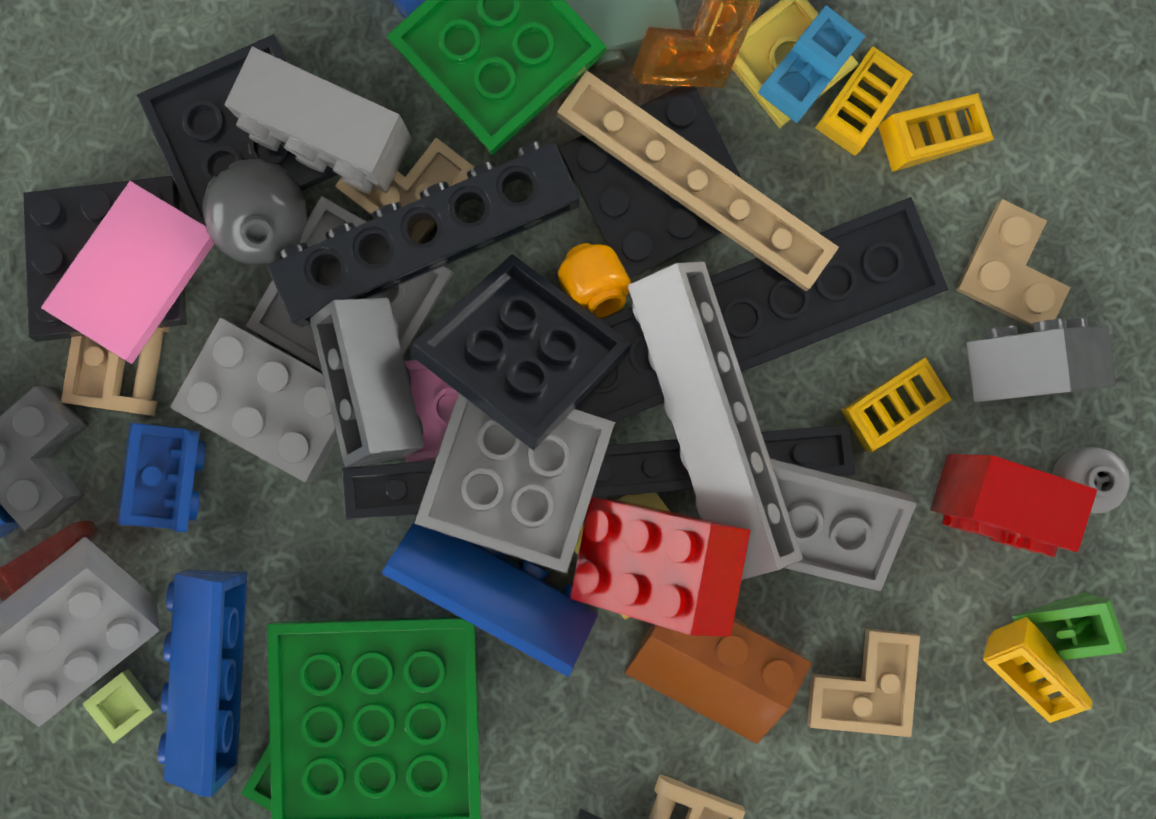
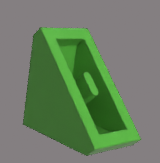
(1078, 626)

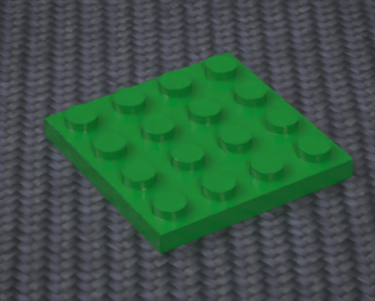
(374, 719)

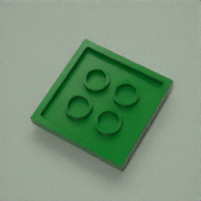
(497, 58)

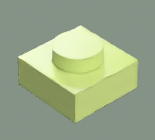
(120, 705)

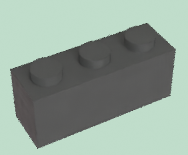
(367, 381)

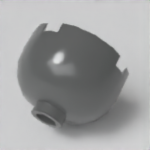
(254, 211)

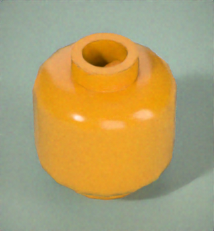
(594, 279)

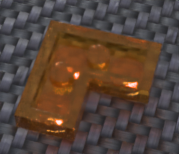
(697, 55)

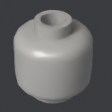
(1098, 470)

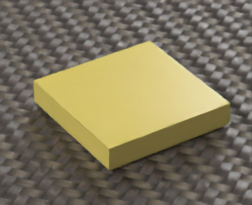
(769, 42)

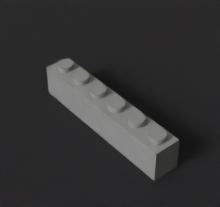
(713, 412)

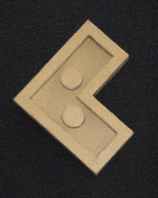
(435, 166)
(999, 270)
(879, 699)

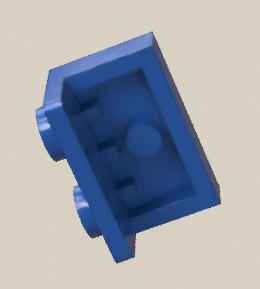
(160, 477)

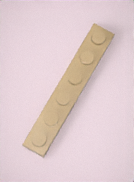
(696, 181)

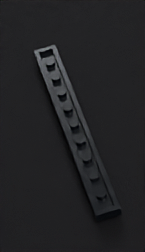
(625, 470)

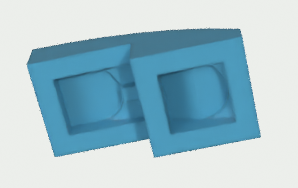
(811, 64)

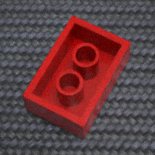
(1013, 503)
(660, 567)

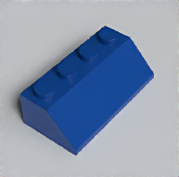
(495, 595)
(203, 679)

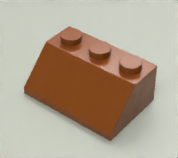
(733, 680)

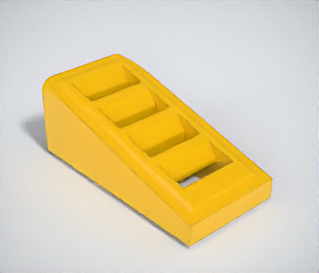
(840, 130)
(905, 141)
(863, 427)
(1021, 643)

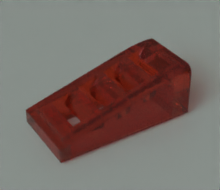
(29, 564)

